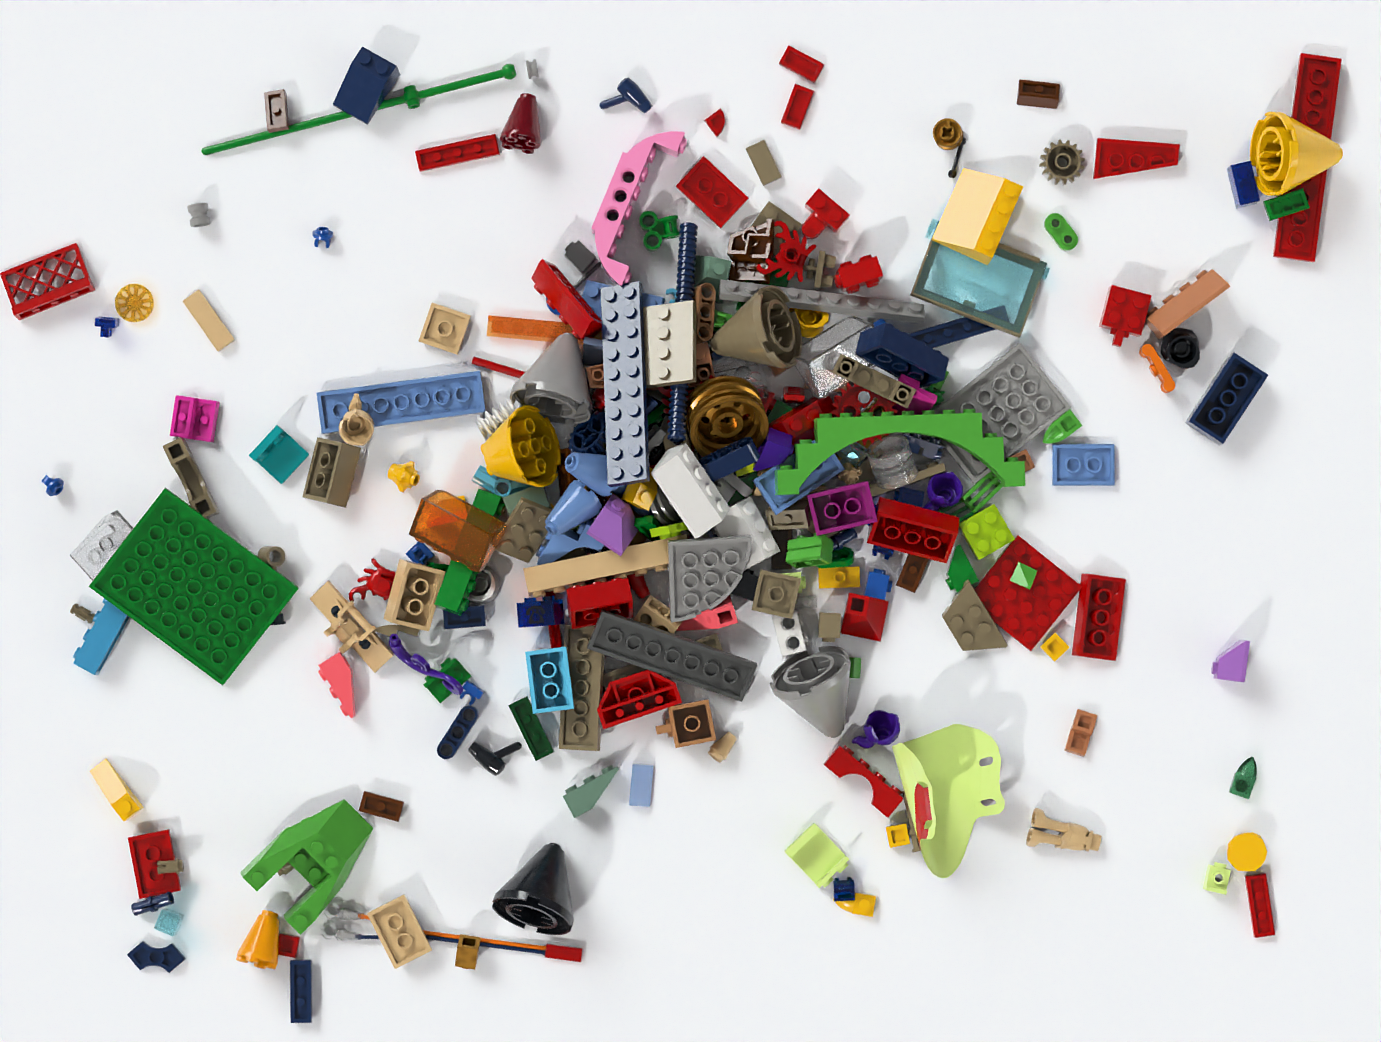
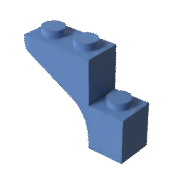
(560, 545)

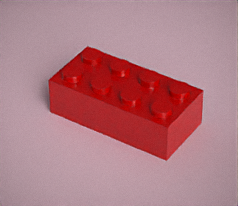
(913, 530)

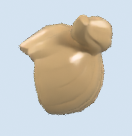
(356, 425)

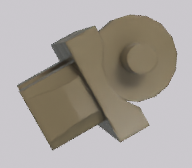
(821, 280)

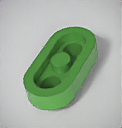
(1058, 233)

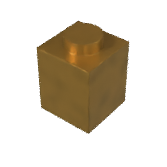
(467, 952)

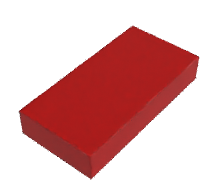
(801, 64)
(797, 106)

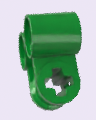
(659, 229)

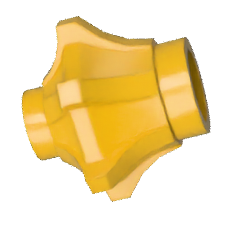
(404, 475)

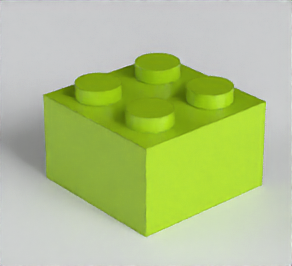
(985, 532)

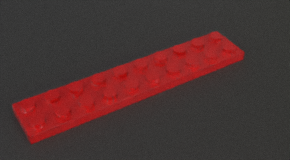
(1314, 107)

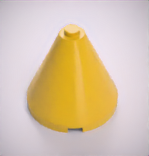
(1289, 153)

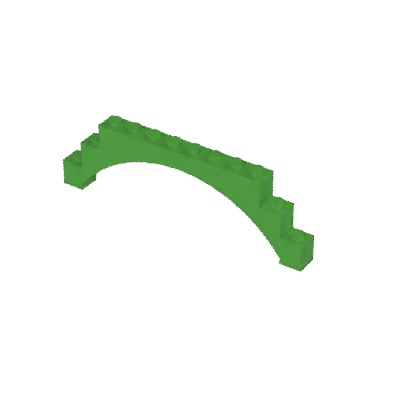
(957, 428)

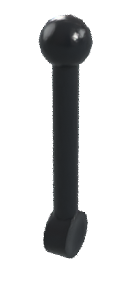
(952, 173)

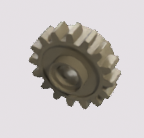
(1065, 151)

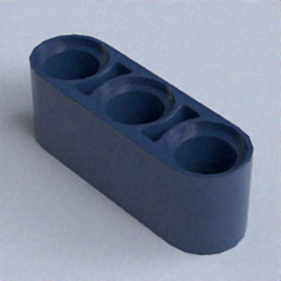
(730, 458)
(450, 739)

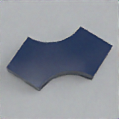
(146, 955)

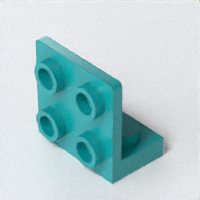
(279, 454)

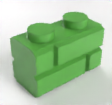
(809, 551)

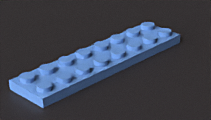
(406, 400)

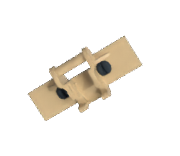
(337, 611)

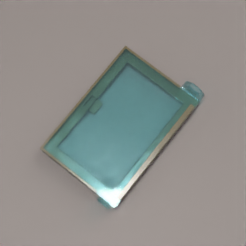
(989, 294)

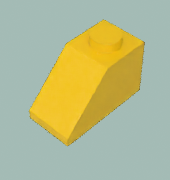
(641, 494)

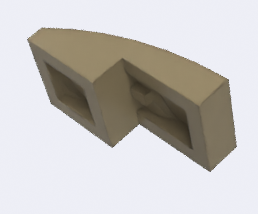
(394, 629)

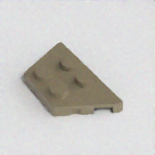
(972, 622)

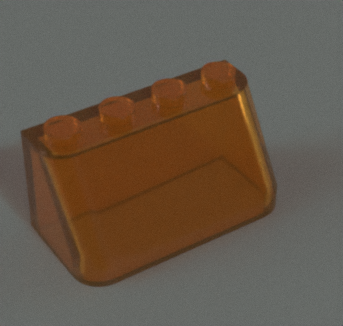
(457, 529)

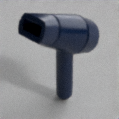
(629, 92)

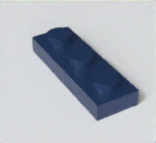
(301, 991)

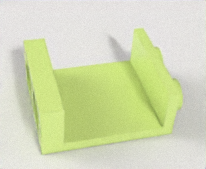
(817, 856)

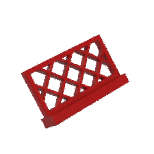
(48, 298)

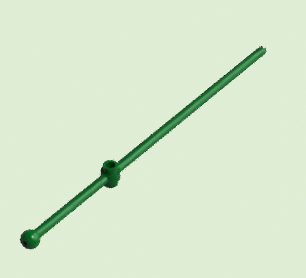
(410, 97)

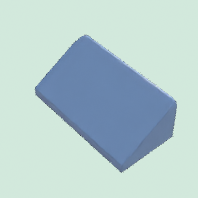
(641, 785)

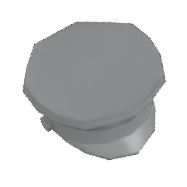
(486, 586)

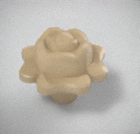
(850, 474)

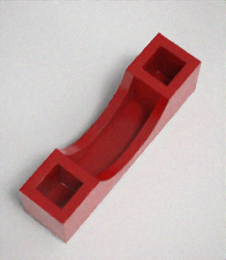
(884, 797)

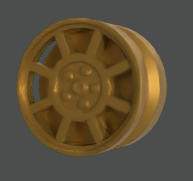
(947, 134)

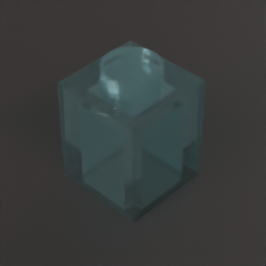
(169, 921)

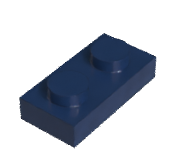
(472, 617)

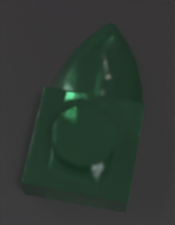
(1244, 779)

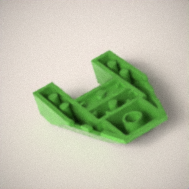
(321, 850)

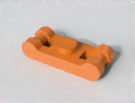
(1157, 368)

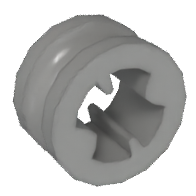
(532, 69)

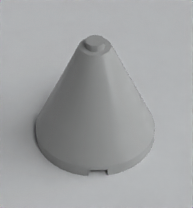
(556, 383)
(816, 687)

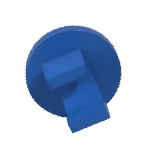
(322, 233)
(54, 486)

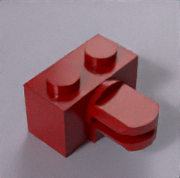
(823, 214)

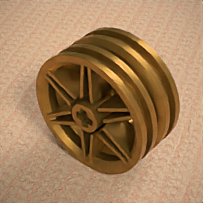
(720, 411)

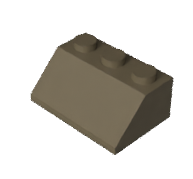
(331, 472)

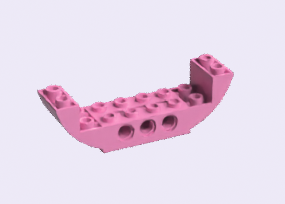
(632, 164)

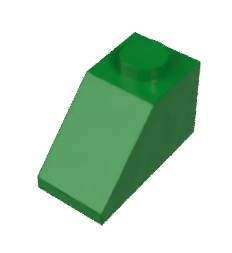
(959, 570)

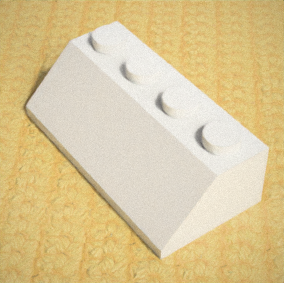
(690, 490)

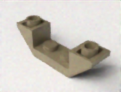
(874, 381)

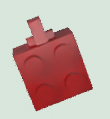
(1124, 313)

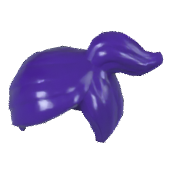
(943, 491)
(880, 729)

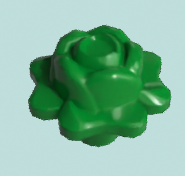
(939, 393)

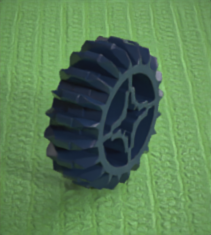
(590, 435)

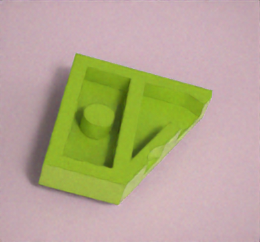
(669, 530)

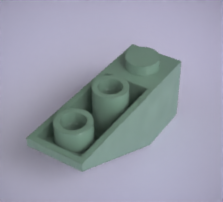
(586, 796)

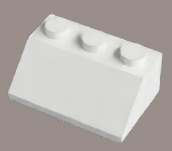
(746, 520)

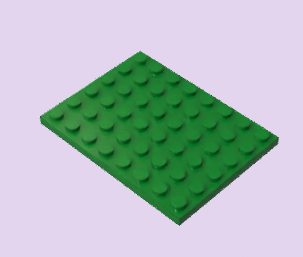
(193, 586)

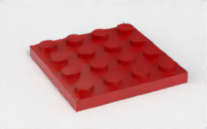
(1023, 611)

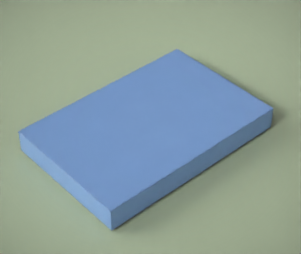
(1083, 465)

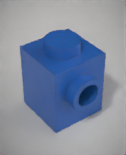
(878, 584)

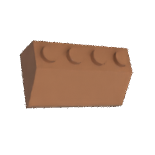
(1186, 303)

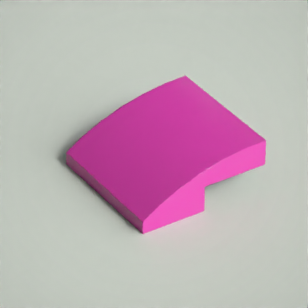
(921, 400)
(194, 418)

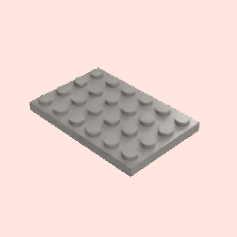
(1014, 403)

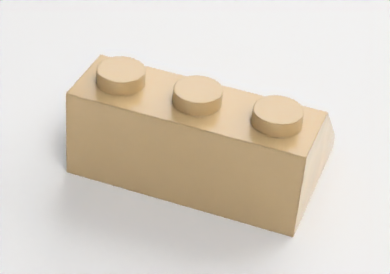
(413, 595)

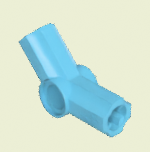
(490, 482)

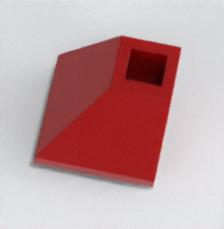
(864, 617)

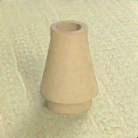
(722, 747)

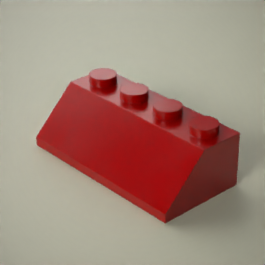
(566, 300)

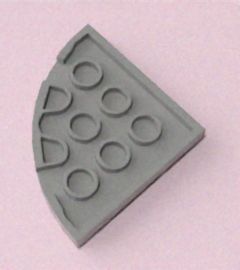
(704, 572)

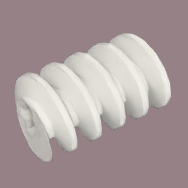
(495, 420)

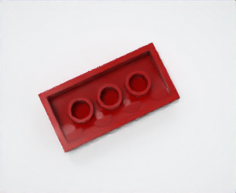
(1098, 617)

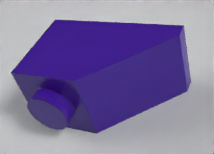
(774, 449)

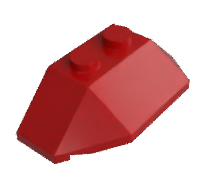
(800, 420)
(636, 697)

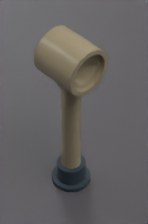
(278, 560)

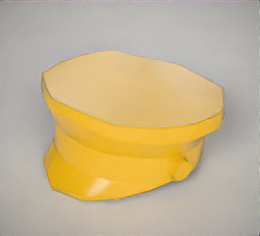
(811, 321)
(1246, 852)

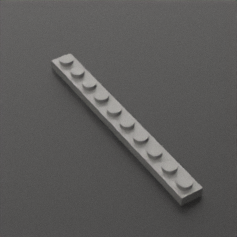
(830, 302)

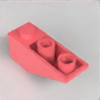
(718, 617)
(340, 677)

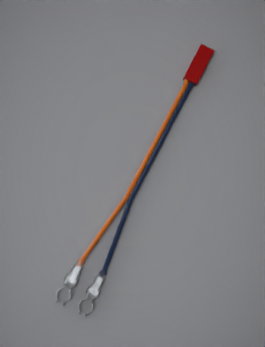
(552, 951)

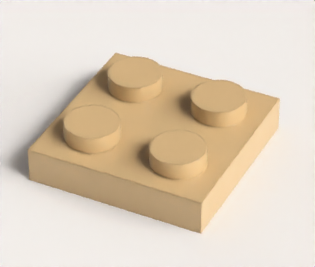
(444, 328)

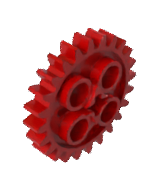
(850, 398)

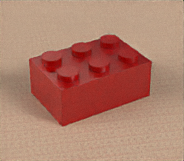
(587, 601)

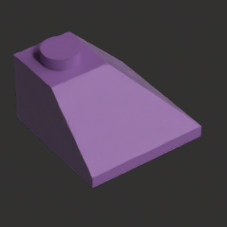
(614, 525)
(1232, 663)

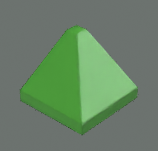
(1023, 575)

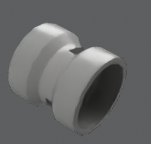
(199, 214)

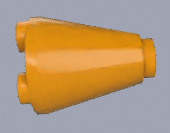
(261, 942)

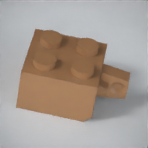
(689, 724)

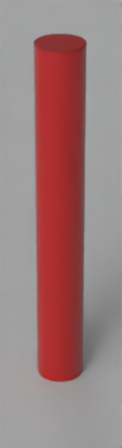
(497, 367)

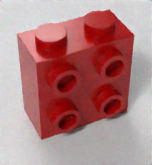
(853, 276)

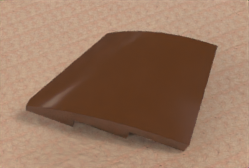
(749, 249)

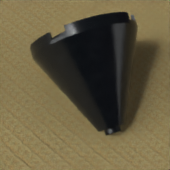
(538, 894)

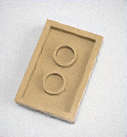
(399, 931)

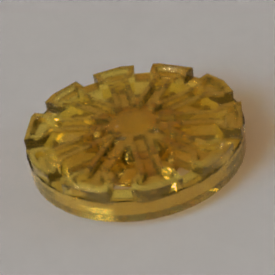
(134, 303)

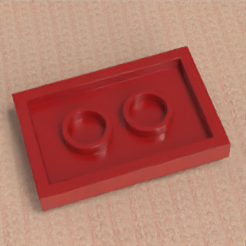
(712, 192)
(145, 853)

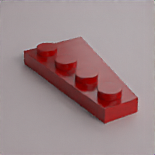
(1128, 156)

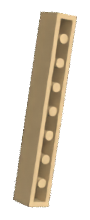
(598, 567)

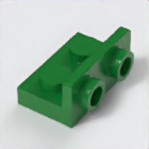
(451, 668)

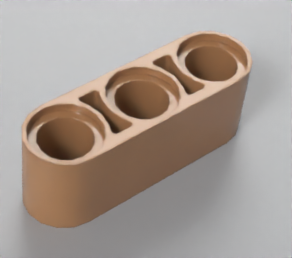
(706, 305)

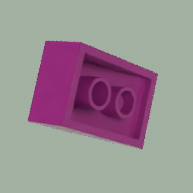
(842, 507)

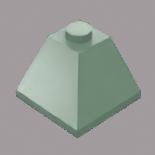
(711, 271)

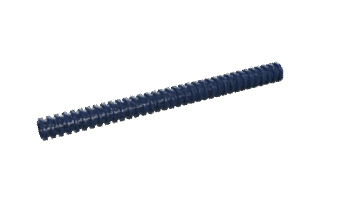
(684, 293)

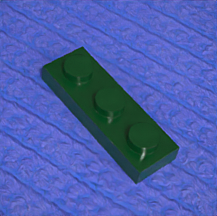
(531, 728)

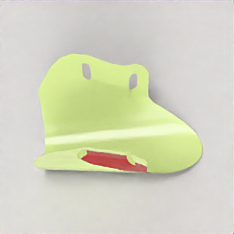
(946, 790)

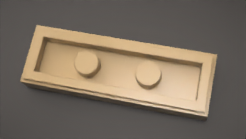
(208, 320)

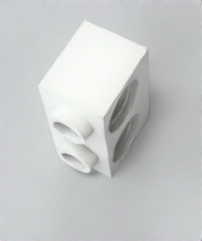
(784, 634)

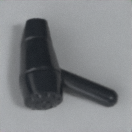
(492, 761)

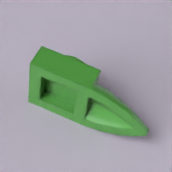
(1062, 428)

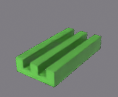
(994, 480)

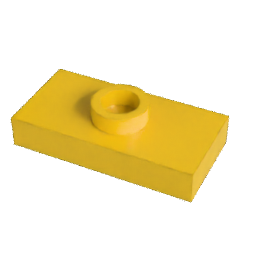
(839, 577)

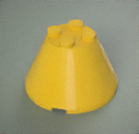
(524, 449)

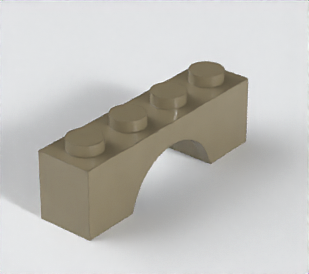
(191, 477)

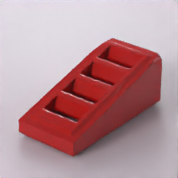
(793, 395)

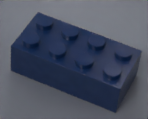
(901, 354)
(1226, 398)

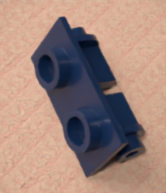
(931, 445)

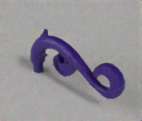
(422, 666)

